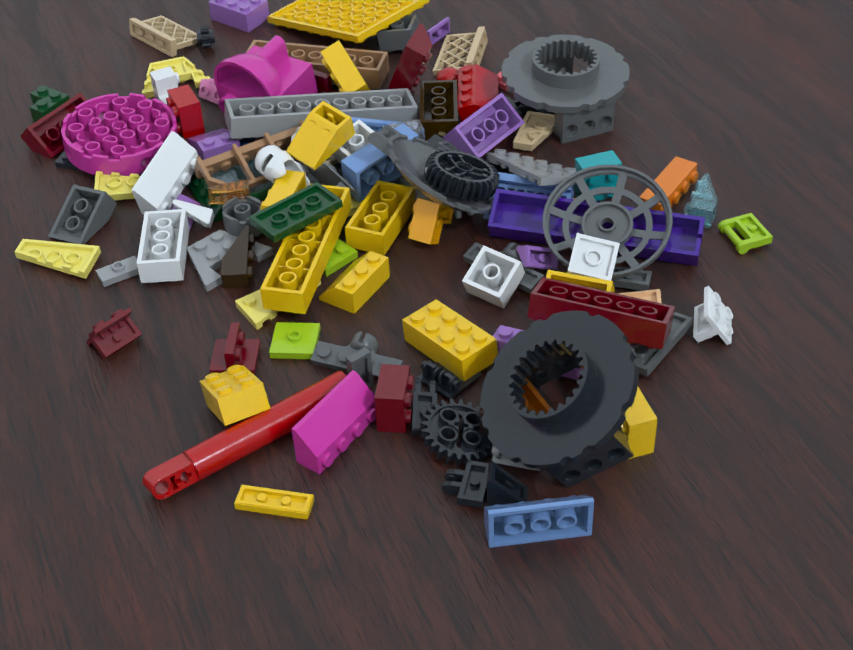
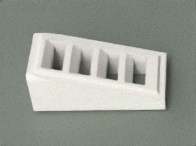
(198, 213)

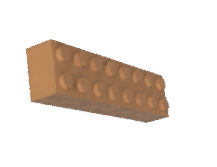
(370, 64)

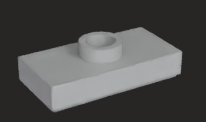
(118, 271)

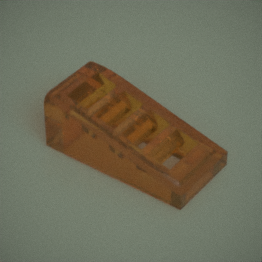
(233, 189)

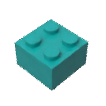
(603, 158)

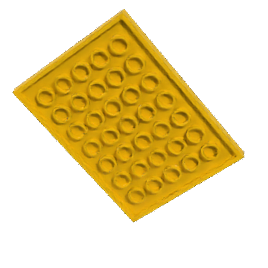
(344, 18)

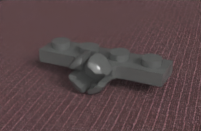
(530, 278)
(334, 356)

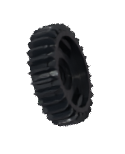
(461, 175)

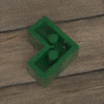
(45, 101)

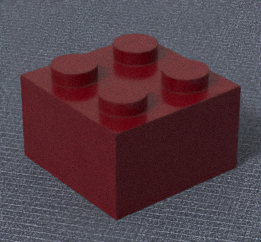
(394, 398)

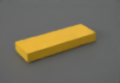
(274, 502)

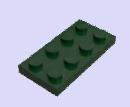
(295, 212)

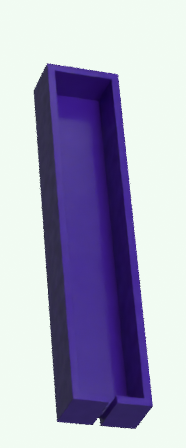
(521, 218)

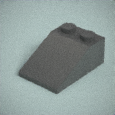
(82, 215)

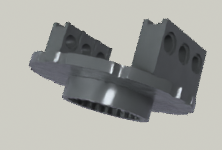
(544, 78)

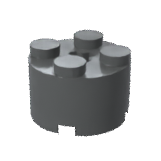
(237, 213)

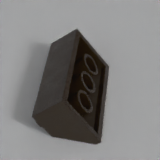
(438, 106)

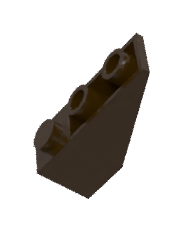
(236, 263)

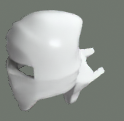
(274, 162)

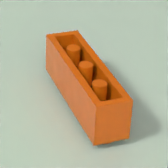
(674, 181)

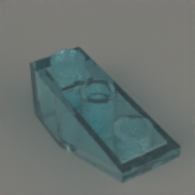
(703, 201)

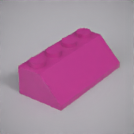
(334, 423)

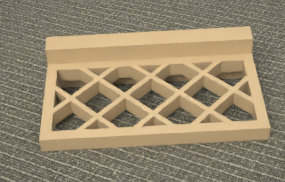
(162, 34)
(473, 54)

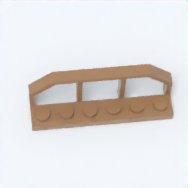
(241, 156)

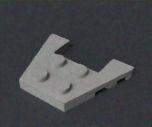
(208, 254)

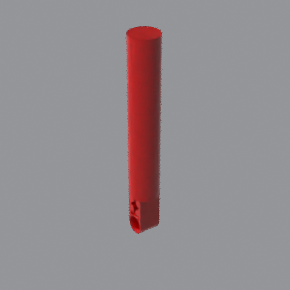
(236, 441)

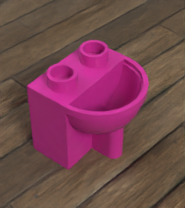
(263, 74)

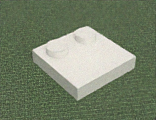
(593, 257)

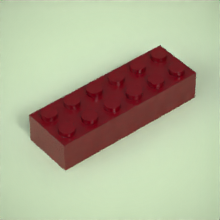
(637, 318)

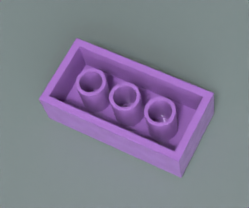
(485, 127)

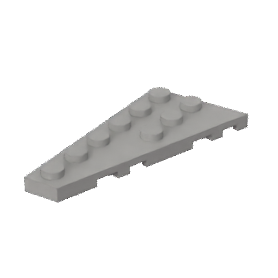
(528, 168)

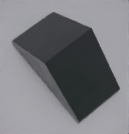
(504, 487)

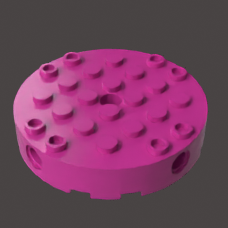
(116, 133)

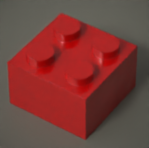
(186, 110)

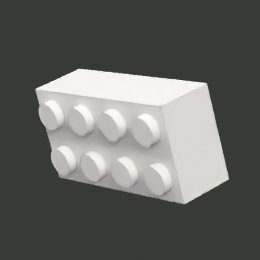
(163, 246)

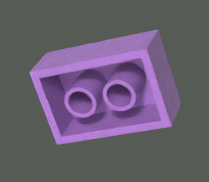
(239, 13)

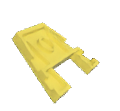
(185, 69)

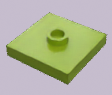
(294, 340)

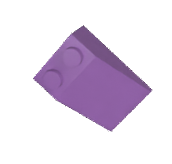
(212, 143)

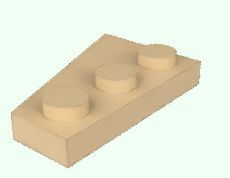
(534, 130)

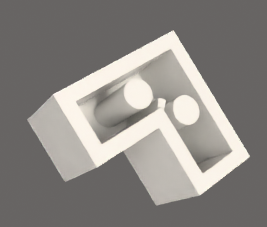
(162, 81)

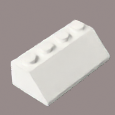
(165, 175)

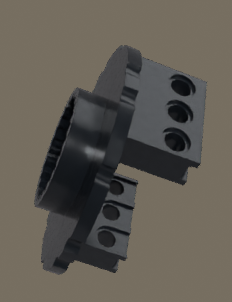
(585, 431)

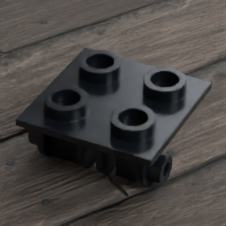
(446, 382)

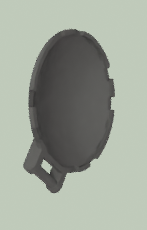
(410, 160)

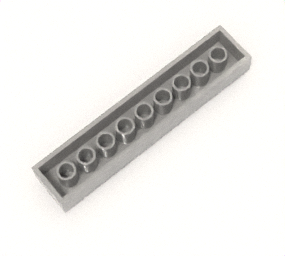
(279, 113)

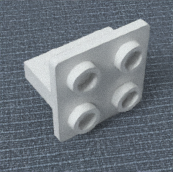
(712, 318)

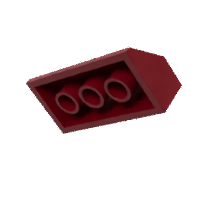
(412, 61)
(45, 134)

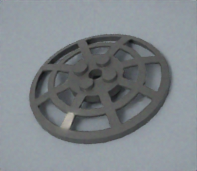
(609, 212)

